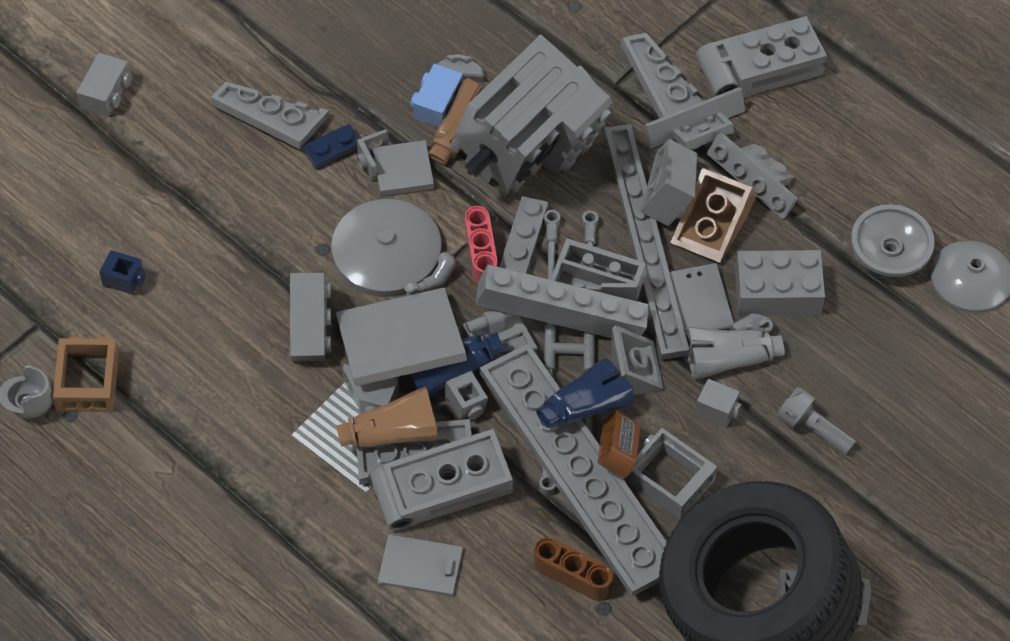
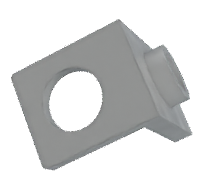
(364, 152)

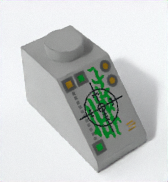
(372, 394)

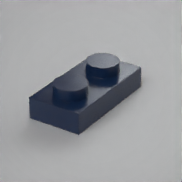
(331, 147)

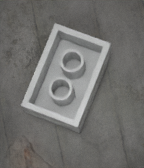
(779, 282)

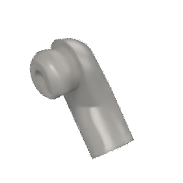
(753, 322)

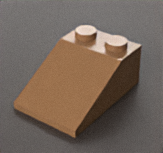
(714, 216)

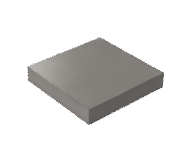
(403, 168)

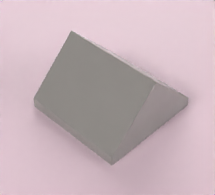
(636, 360)

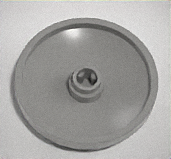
(385, 247)

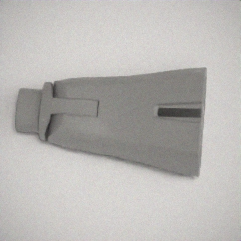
(721, 350)

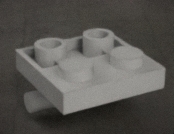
(508, 326)

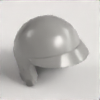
(27, 394)

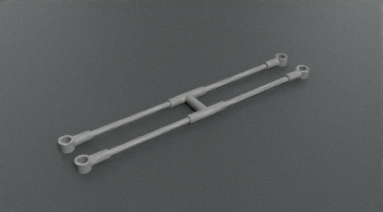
(552, 348)

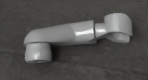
(438, 279)

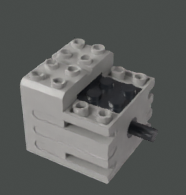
(531, 118)

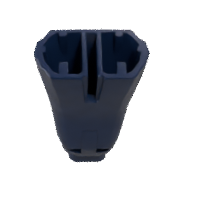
(477, 353)
(589, 395)

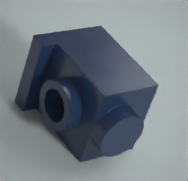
(122, 272)

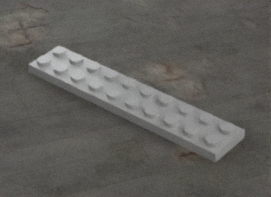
(571, 460)

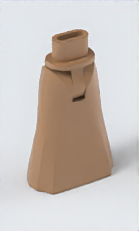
(443, 137)
(396, 422)

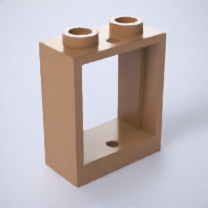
(86, 398)

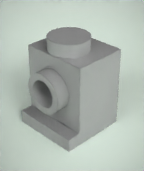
(466, 389)

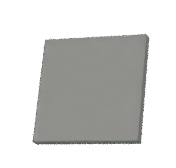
(400, 336)

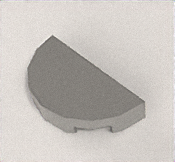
(464, 65)

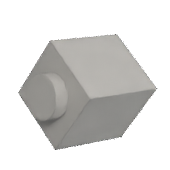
(718, 403)

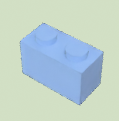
(436, 94)

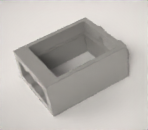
(702, 468)

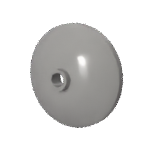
(893, 229)
(971, 287)

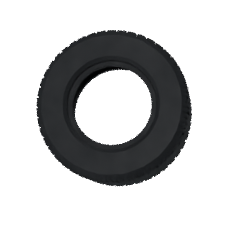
(741, 521)

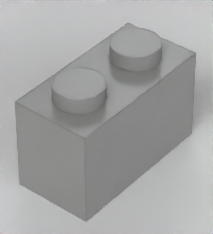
(104, 84)

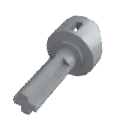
(798, 409)

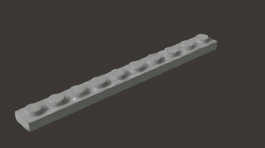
(646, 243)

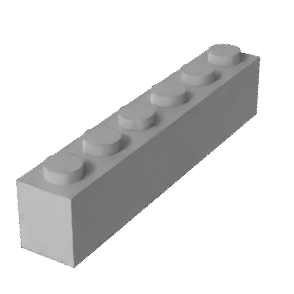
(558, 302)

